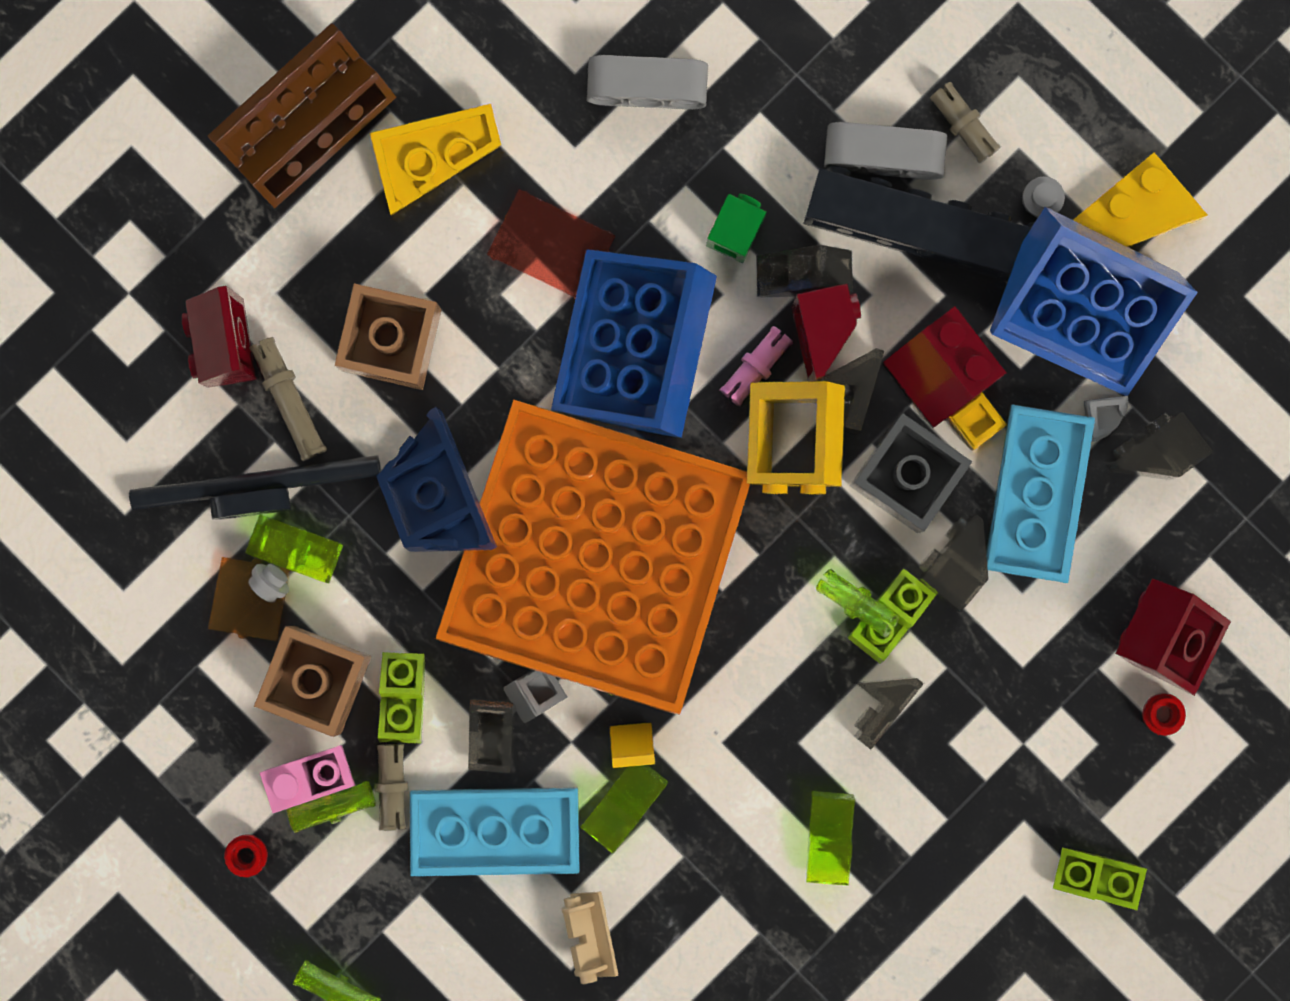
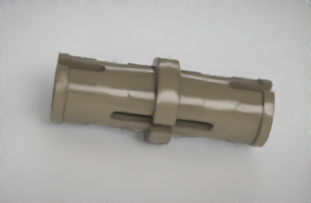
(965, 122)
(391, 787)

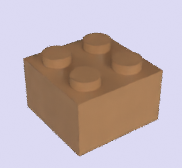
(388, 336)
(312, 681)

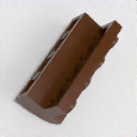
(302, 115)

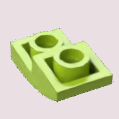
(908, 599)
(401, 697)
(1099, 878)

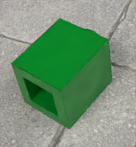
(736, 227)

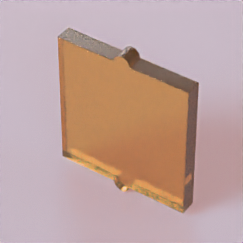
(239, 608)

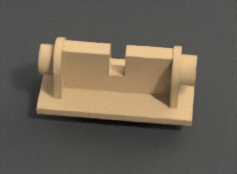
(587, 919)

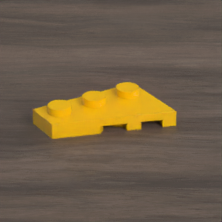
(431, 151)
(1142, 205)

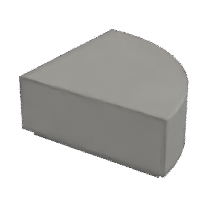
(1107, 414)

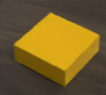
(977, 421)
(632, 745)

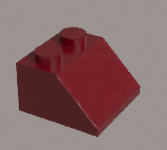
(823, 326)
(219, 338)
(944, 367)
(1173, 636)

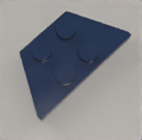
(433, 494)

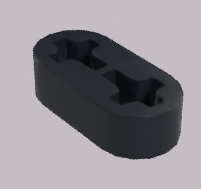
(250, 504)

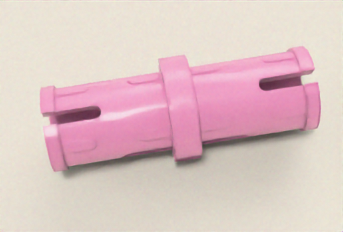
(756, 365)

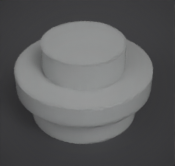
(1043, 193)
(269, 582)

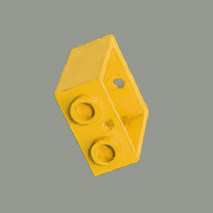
(828, 443)

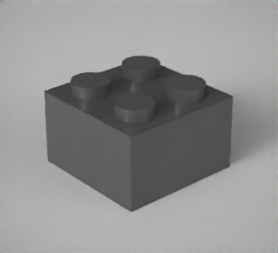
(910, 473)

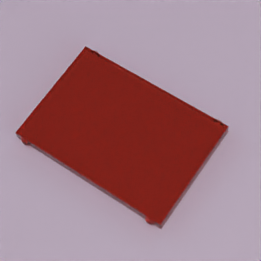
(547, 242)

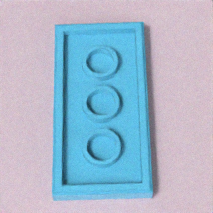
(1039, 493)
(494, 831)

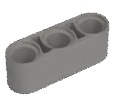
(647, 82)
(886, 150)

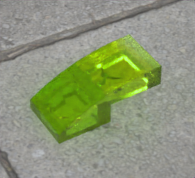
(294, 548)
(624, 805)
(830, 838)

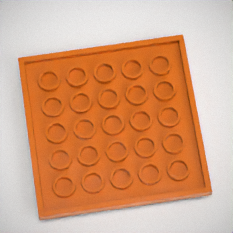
(597, 557)

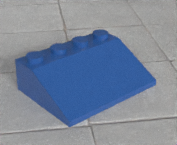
(1089, 302)
(634, 341)

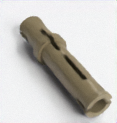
(288, 400)

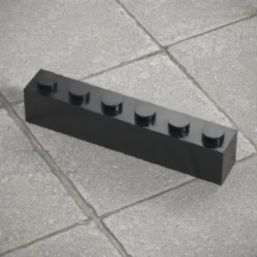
(915, 223)

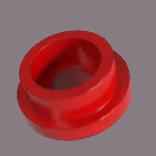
(1176, 717)
(234, 861)

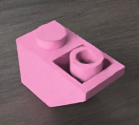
(307, 779)

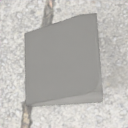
(534, 694)

